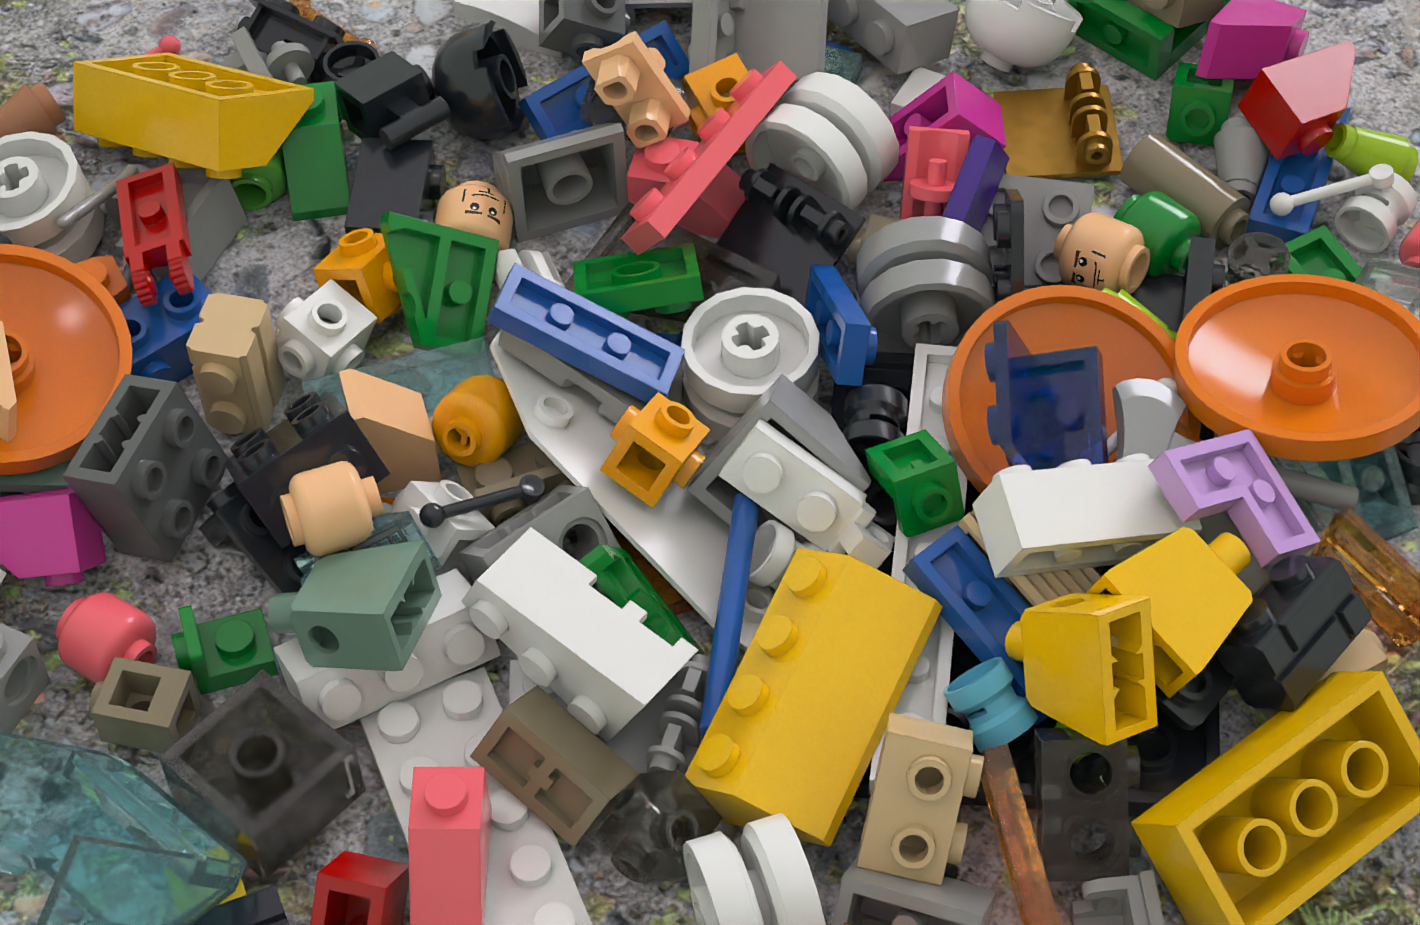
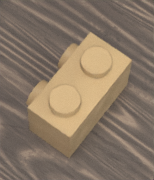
(917, 799)

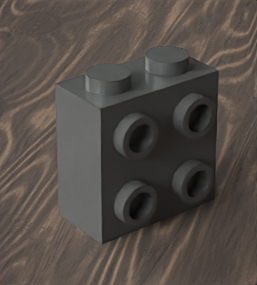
(147, 467)

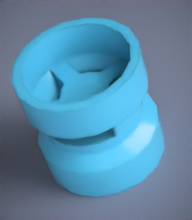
(990, 704)

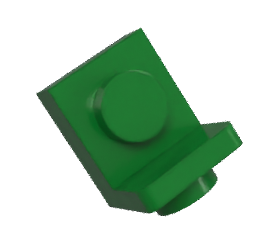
(1197, 106)
(919, 480)
(224, 649)

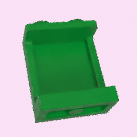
(1136, 35)

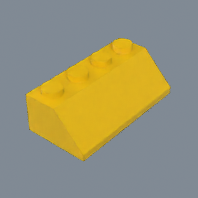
(186, 111)
(813, 695)

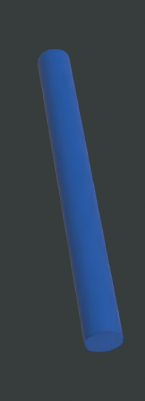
(730, 606)

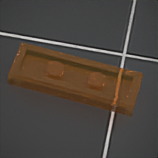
(1017, 838)

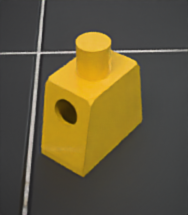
(1191, 598)
(1089, 663)

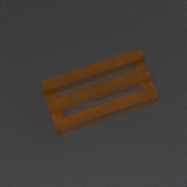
(1379, 569)

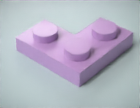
(1237, 478)

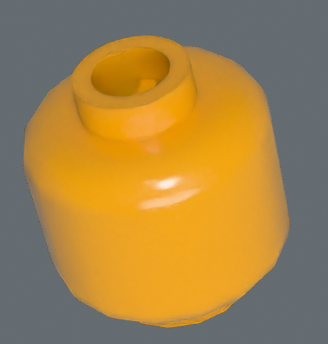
(477, 421)

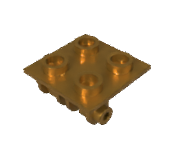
(1061, 129)

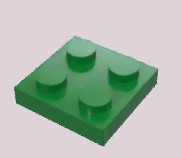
(632, 282)

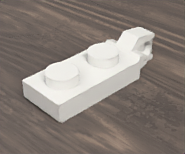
(806, 495)

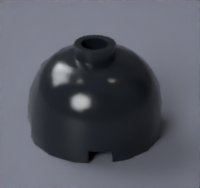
(480, 82)

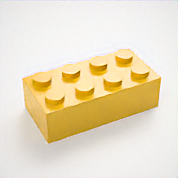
(1288, 805)

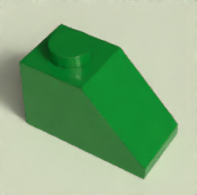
(318, 159)

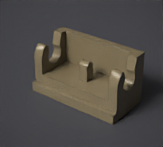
(553, 764)

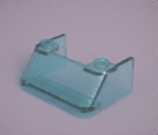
(106, 839)

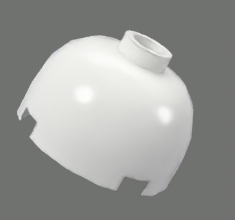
(1021, 30)

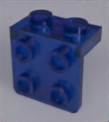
(1046, 402)

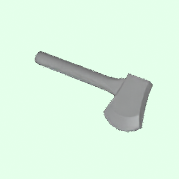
(1146, 424)

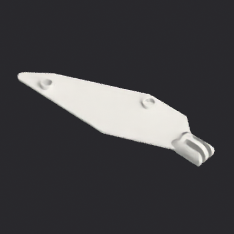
(675, 535)

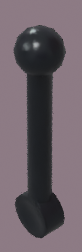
(529, 490)

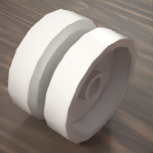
(827, 138)
(38, 187)
(739, 349)
(764, 888)

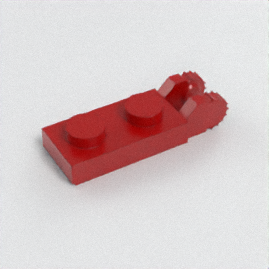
(155, 230)

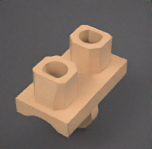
(637, 87)

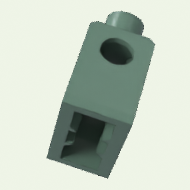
(361, 607)

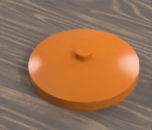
(1049, 321)
(63, 351)
(1302, 365)

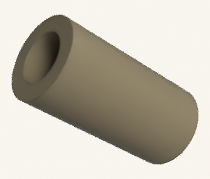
(1163, 167)

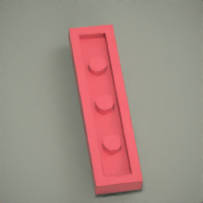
(694, 170)

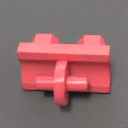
(931, 169)

